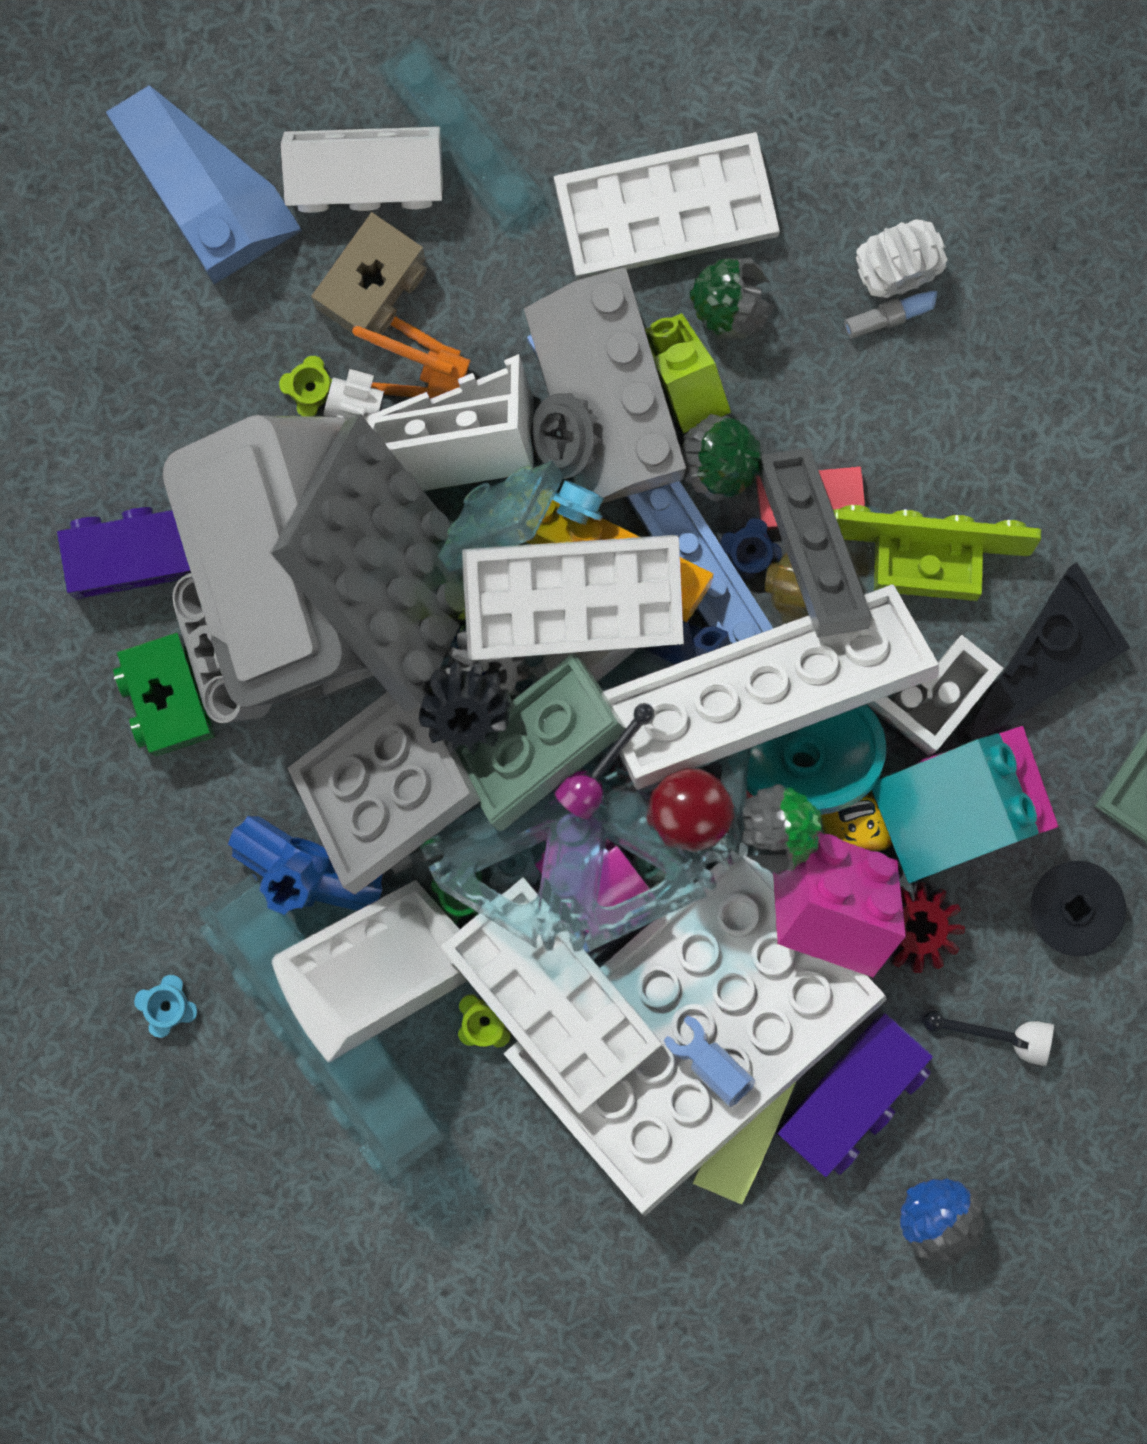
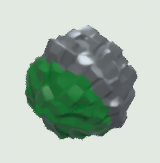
(780, 828)

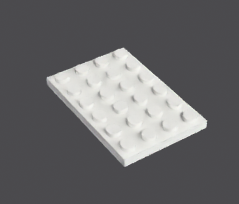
(752, 997)

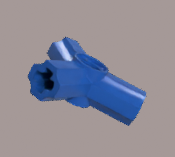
(294, 869)

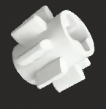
(353, 396)

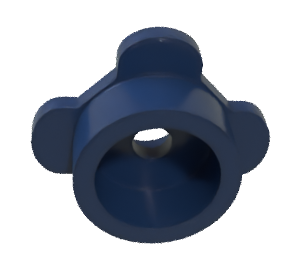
(750, 563)

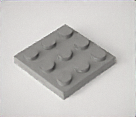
(380, 790)

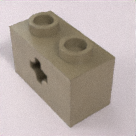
(372, 249)

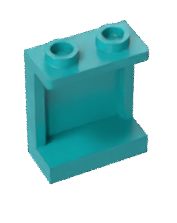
(955, 807)

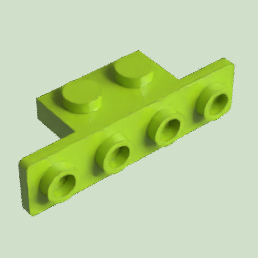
(933, 554)

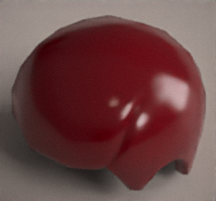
(690, 810)

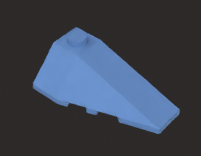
(209, 192)

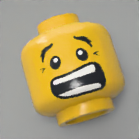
(859, 825)

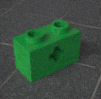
(168, 664)

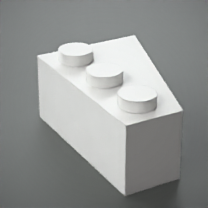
(464, 433)

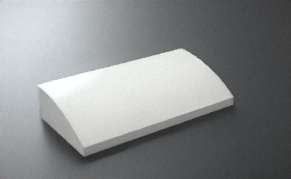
(369, 970)

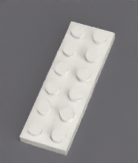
(768, 688)

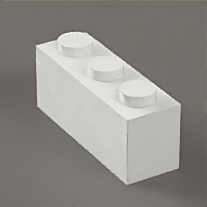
(362, 168)

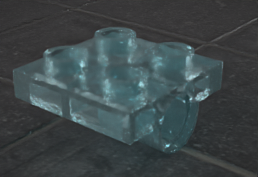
(502, 512)

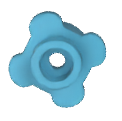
(578, 503)
(150, 1003)

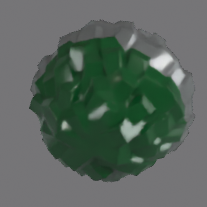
(729, 300)
(720, 457)

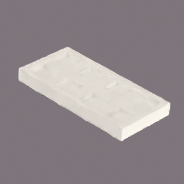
(666, 206)
(572, 597)
(554, 1004)

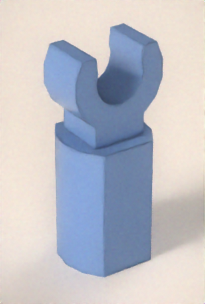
(713, 1065)

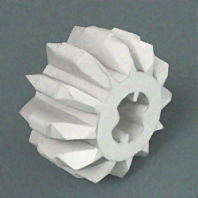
(901, 258)

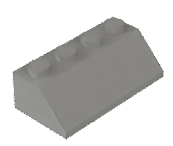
(598, 350)

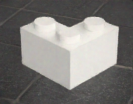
(934, 708)

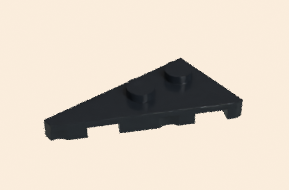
(1062, 646)

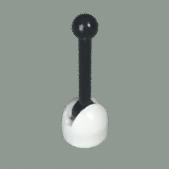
(1030, 1040)

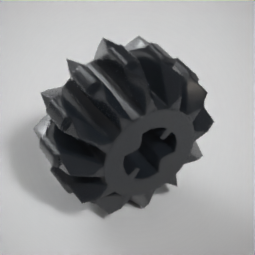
(465, 708)

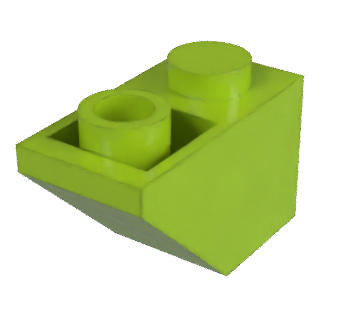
(686, 372)

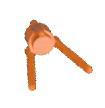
(441, 365)

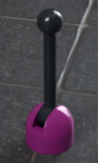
(583, 790)

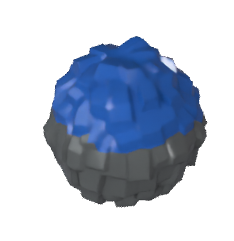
(942, 1220)

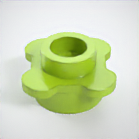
(295, 385)
(473, 1031)

